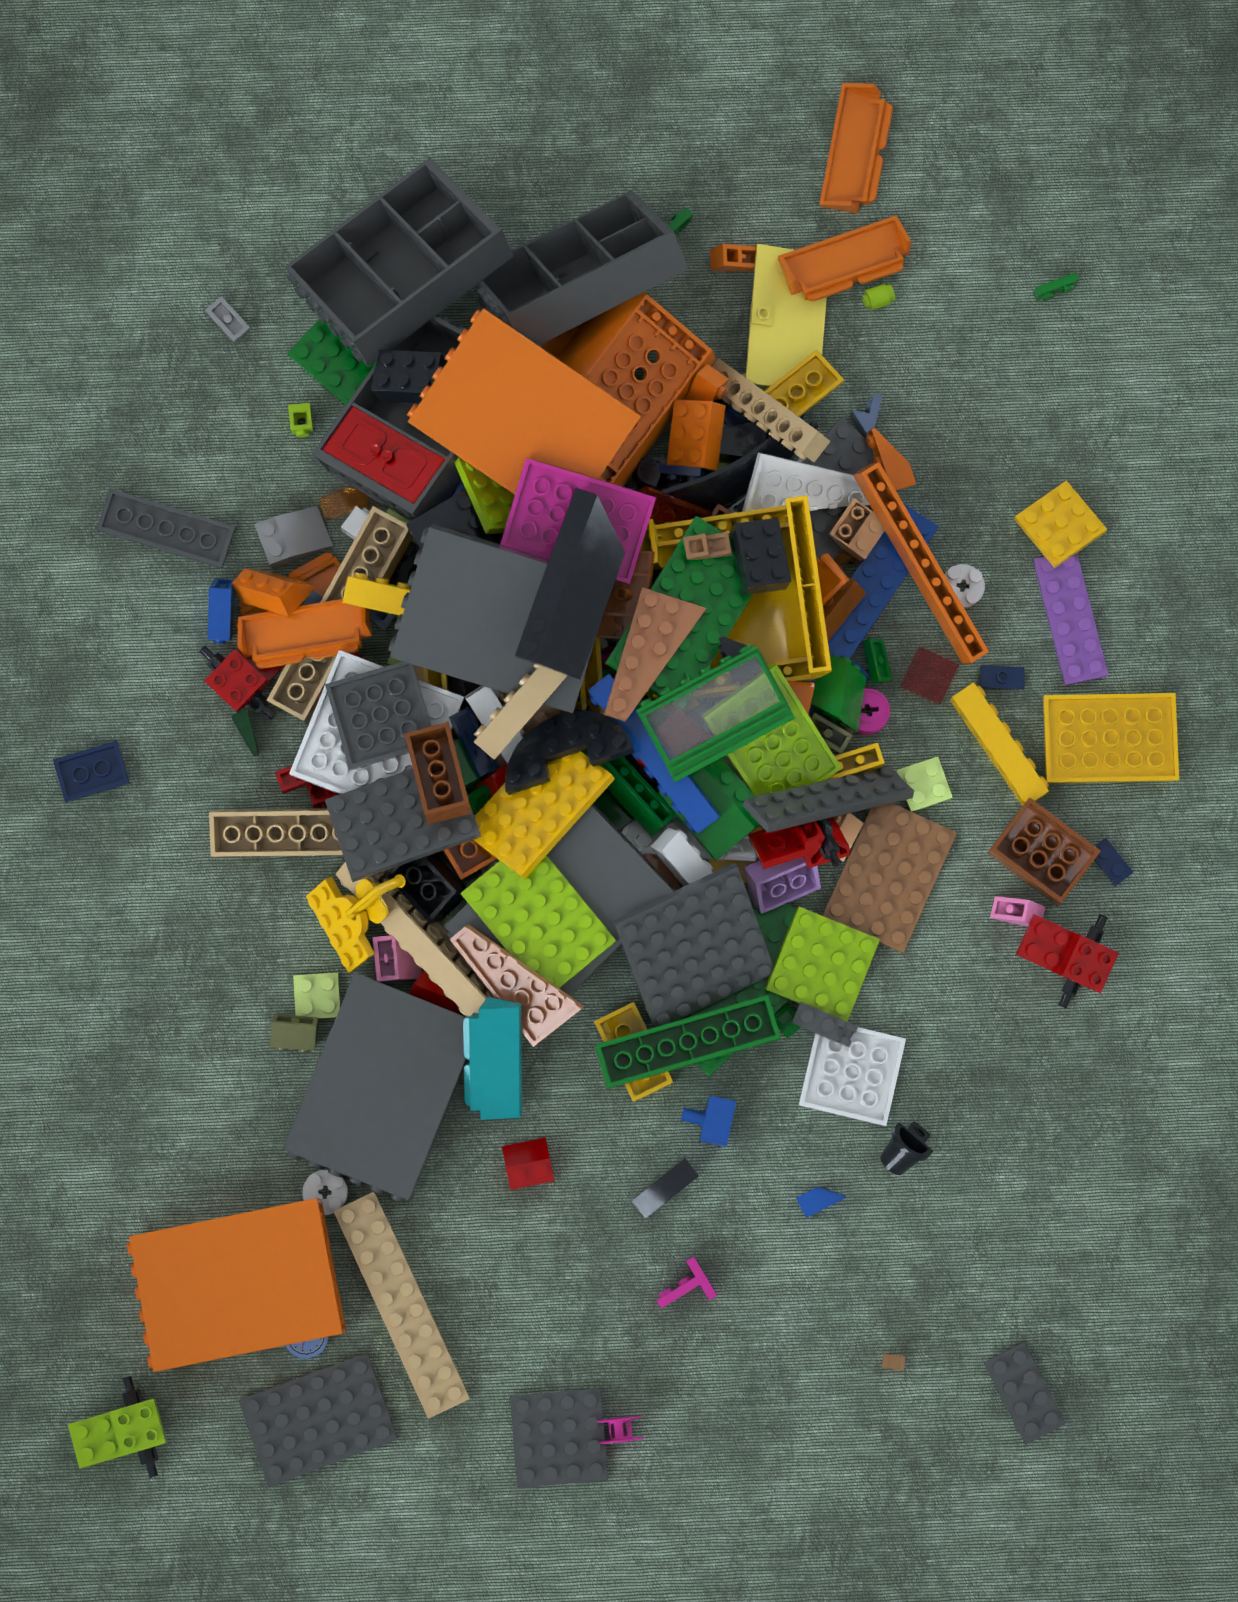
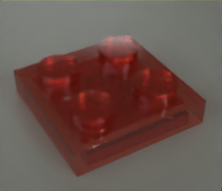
(929, 675)

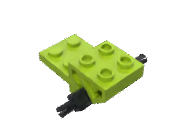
(120, 1432)

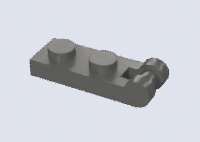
(823, 1024)

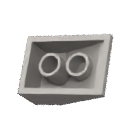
(293, 536)

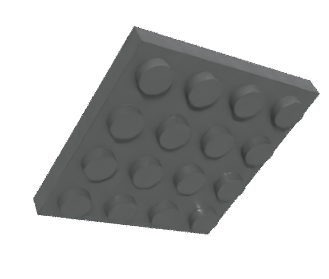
(376, 712)
(558, 1438)

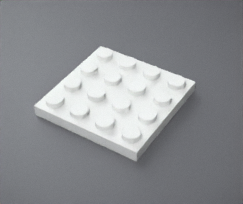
(855, 1079)

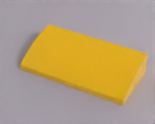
(623, 1023)

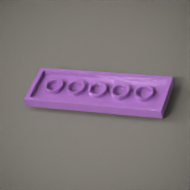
(1071, 620)

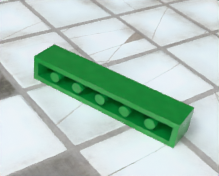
(637, 796)

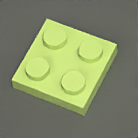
(928, 784)
(317, 995)

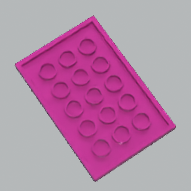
(543, 502)

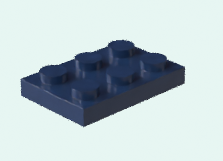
(91, 771)

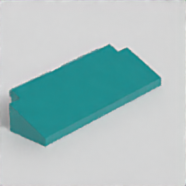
(495, 1057)

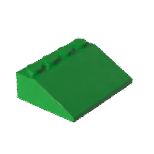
(727, 795)

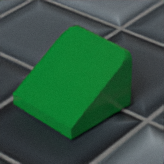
(784, 1021)

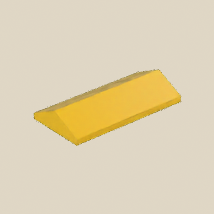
(805, 384)

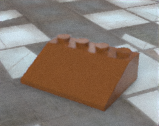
(1043, 852)

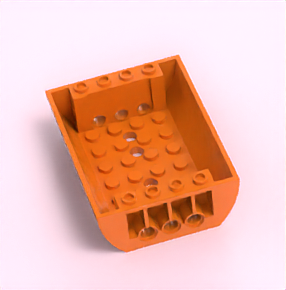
(616, 345)

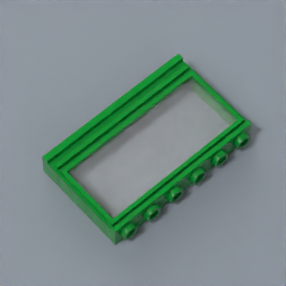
(715, 712)

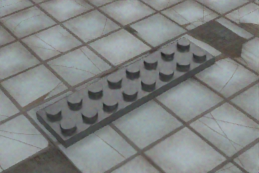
(828, 799)

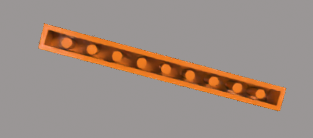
(920, 563)

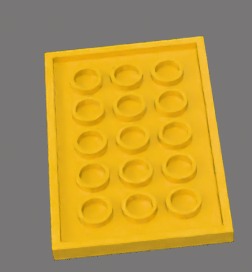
(1110, 738)
(529, 823)

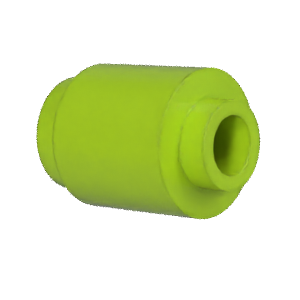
(878, 296)

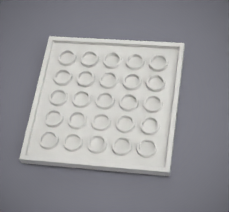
(321, 753)

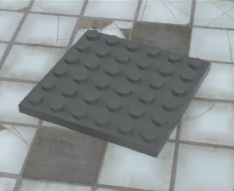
(694, 946)

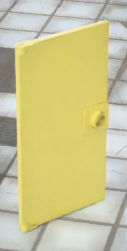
(782, 325)

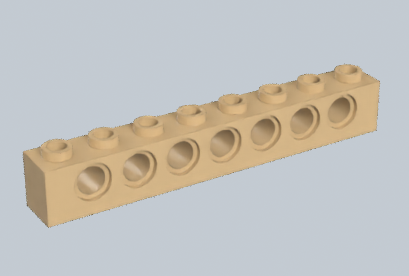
(771, 415)

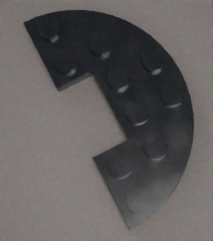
(561, 737)

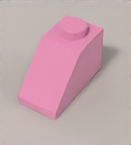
(1015, 910)

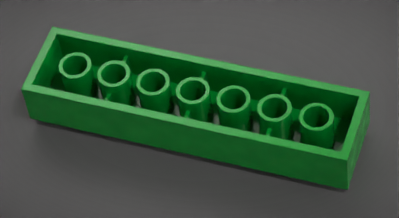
(687, 1042)

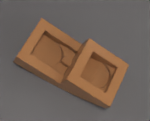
(708, 546)

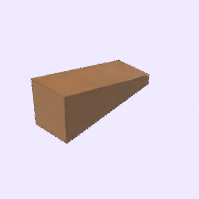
(893, 1362)

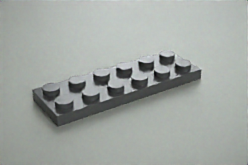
(166, 528)

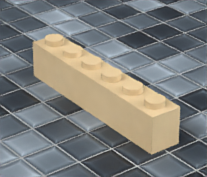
(518, 710)

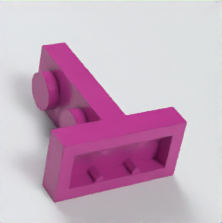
(687, 1284)

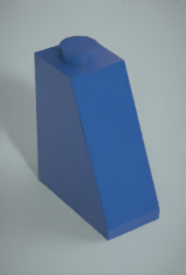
(221, 610)

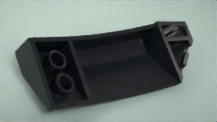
(731, 482)

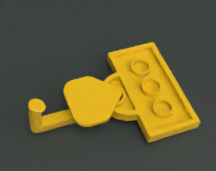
(347, 916)

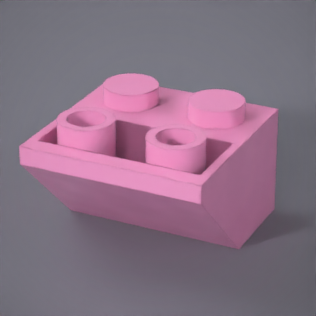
(393, 962)

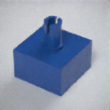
(714, 1120)

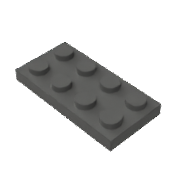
(1024, 1393)

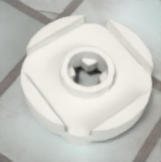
(972, 578)
(336, 1184)

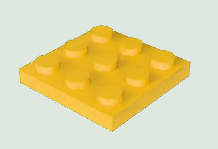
(1060, 524)

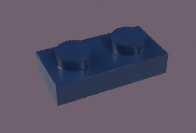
(1112, 863)

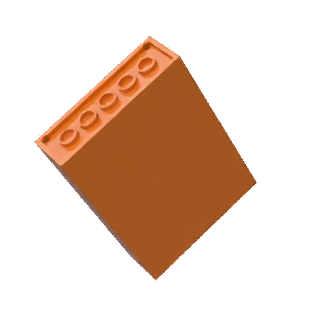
(516, 402)
(236, 1285)

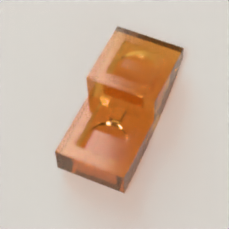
(342, 502)

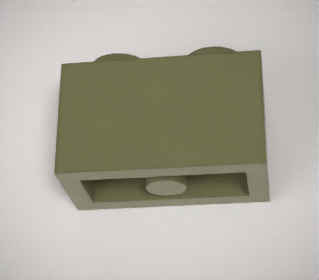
(833, 733)
(294, 1032)

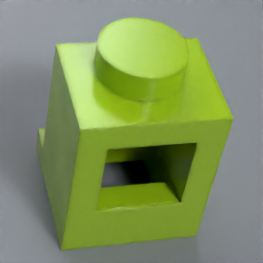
(300, 412)

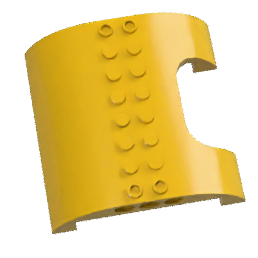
(782, 623)

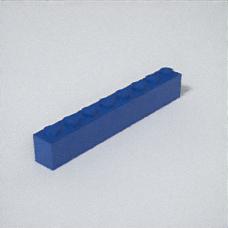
(685, 793)

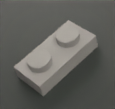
(227, 319)

